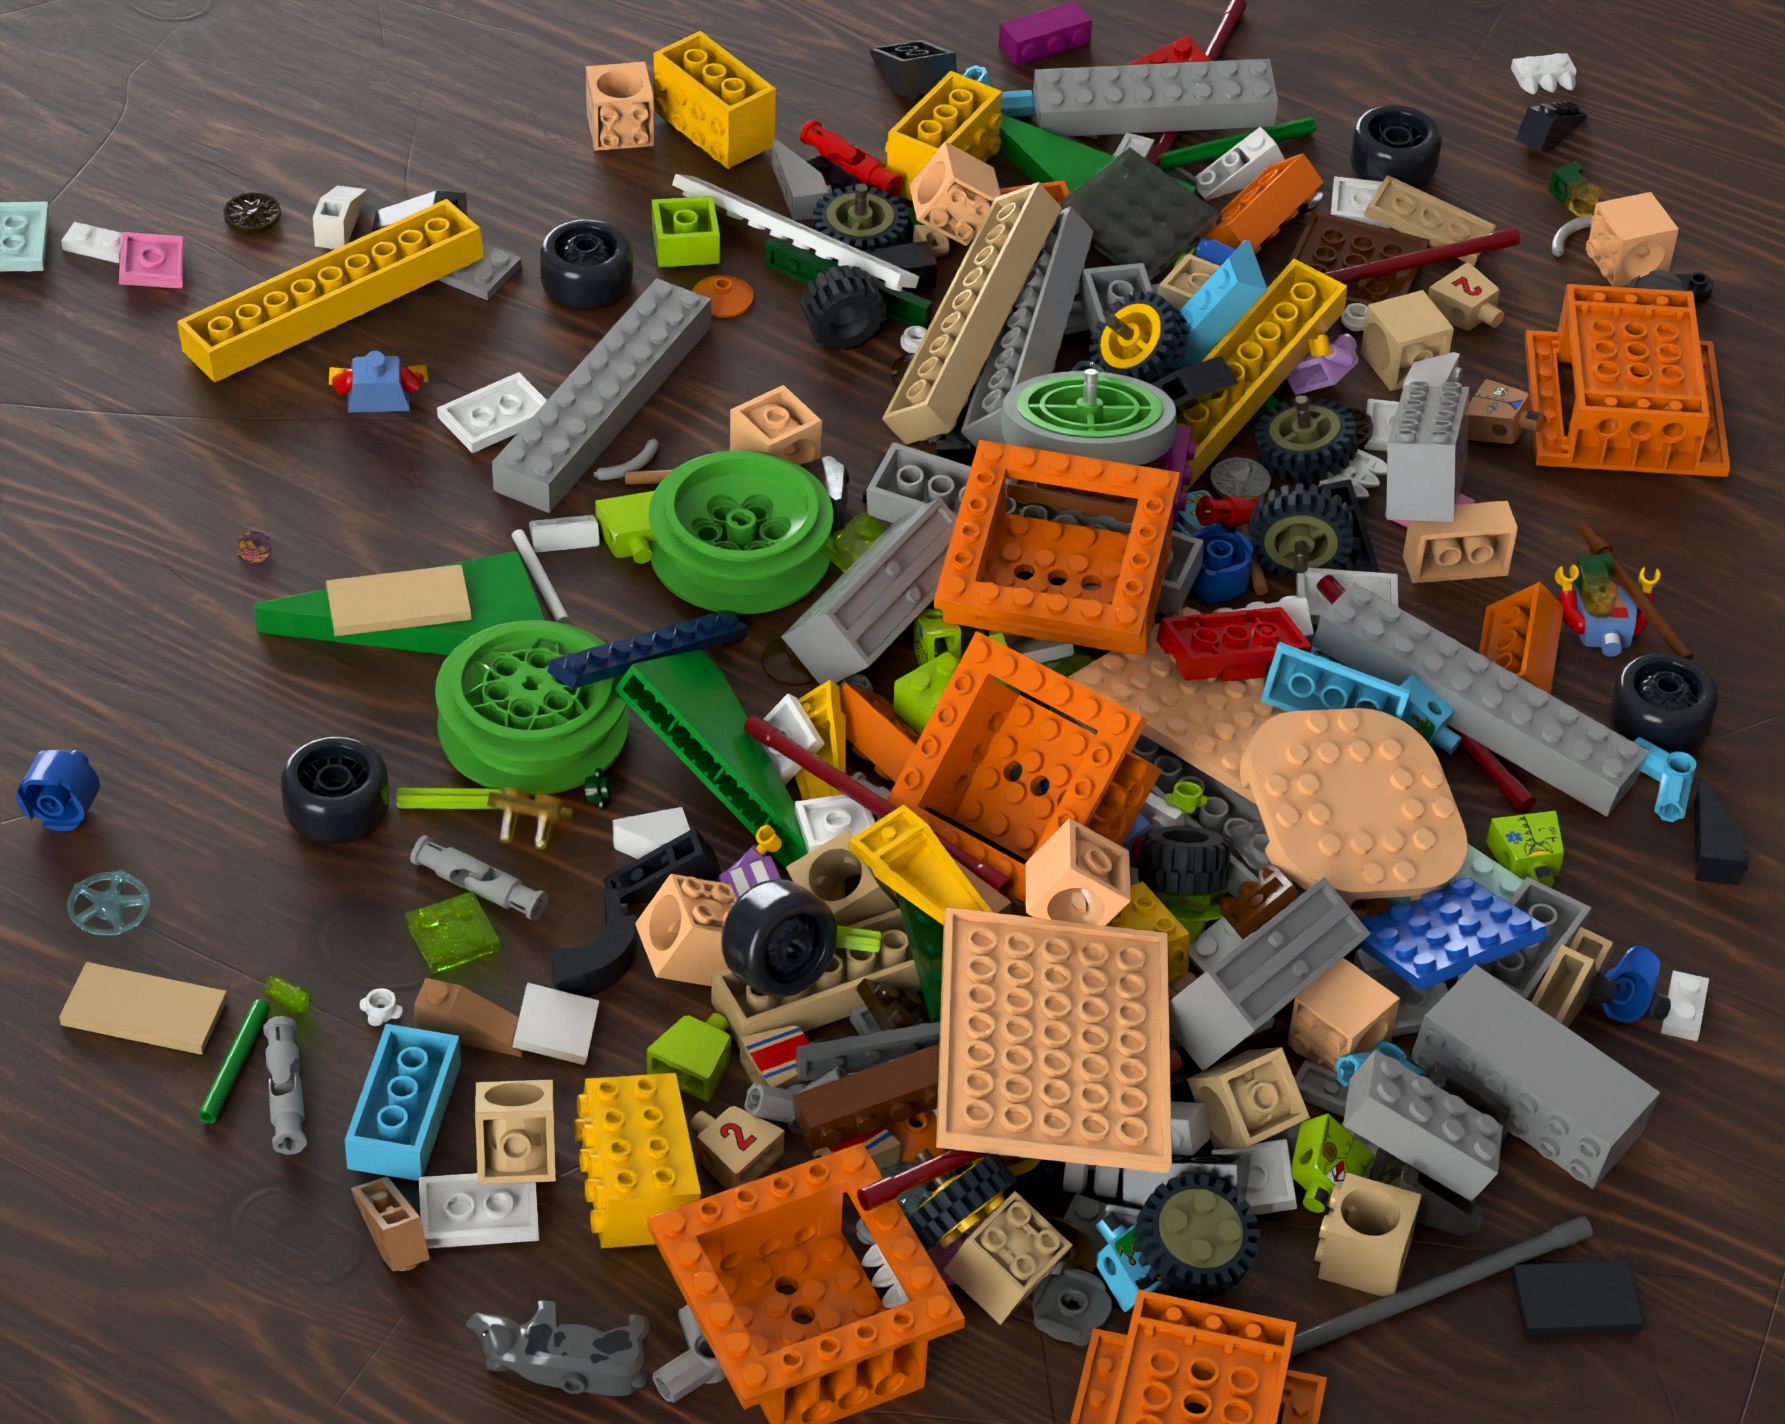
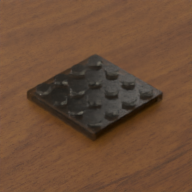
(1141, 213)

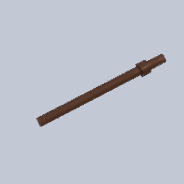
(1601, 546)

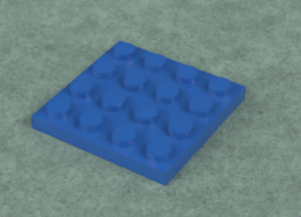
(1448, 933)

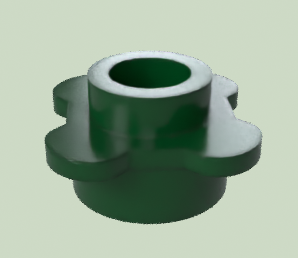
(598, 789)

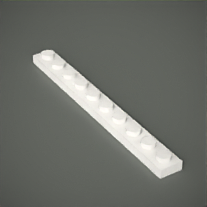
(802, 236)

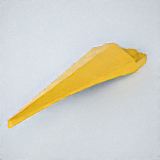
(825, 713)
(915, 864)

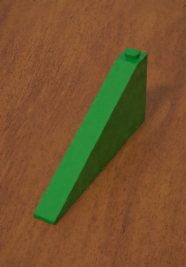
(1051, 157)
(496, 595)
(703, 724)

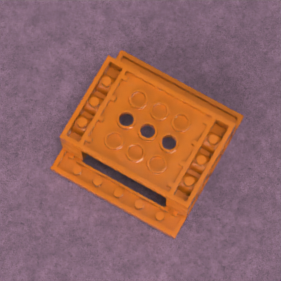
(1619, 420)
(992, 547)
(987, 730)
(787, 1231)
(1198, 1355)

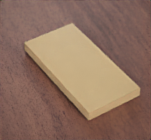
(1425, 216)
(398, 600)
(143, 1008)

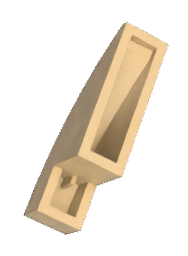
(1572, 975)

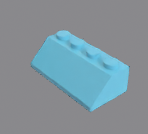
(1221, 303)
(1313, 683)

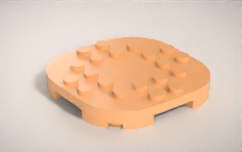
(1354, 803)

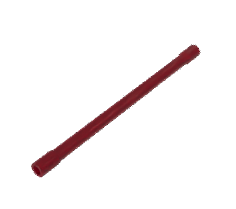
(1230, 18)
(1492, 241)
(773, 738)
(1509, 785)
(892, 1186)

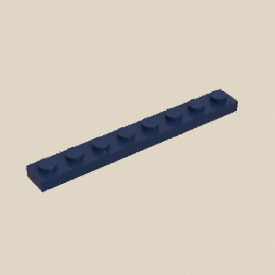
(617, 657)

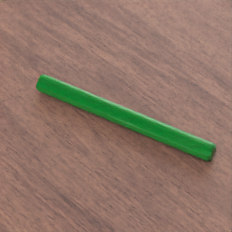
(1221, 146)

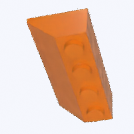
(1267, 203)
(1524, 634)
(877, 731)

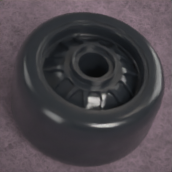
(1395, 144)
(586, 264)
(1664, 702)
(335, 789)
(779, 938)

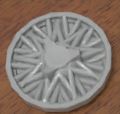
(1239, 478)

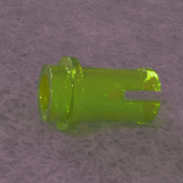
(294, 998)

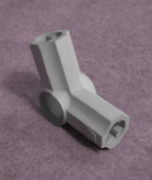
(778, 1103)
(691, 1367)

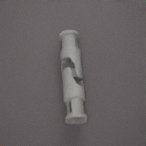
(479, 877)
(285, 1086)

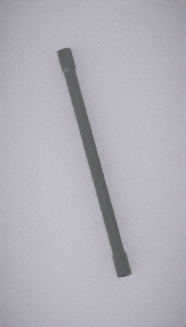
(1558, 1237)

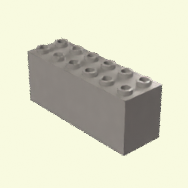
(1427, 452)
(875, 596)
(1264, 973)
(1558, 1086)

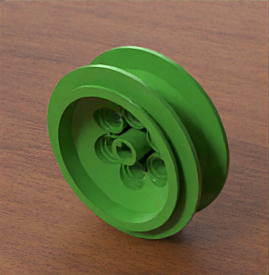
(740, 532)
(517, 723)

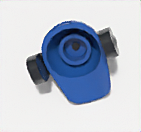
(1629, 988)

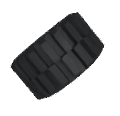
(843, 308)
(1184, 860)

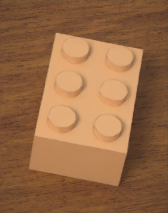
(1470, 547)

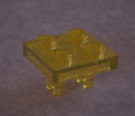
(517, 801)

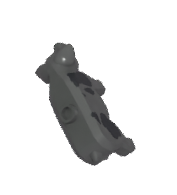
(565, 1354)

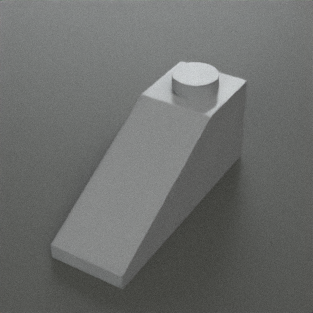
(798, 181)

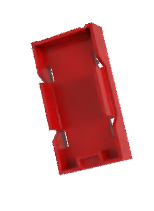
(1228, 641)

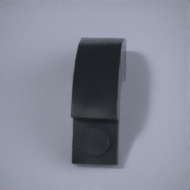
(604, 961)

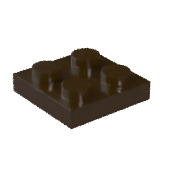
(891, 1005)

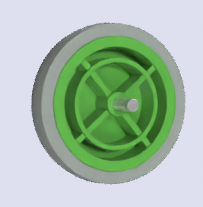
(1090, 416)

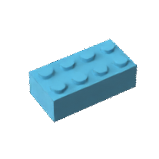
(403, 1102)

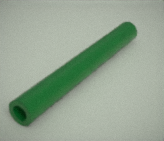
(234, 1061)

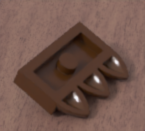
(1258, 901)

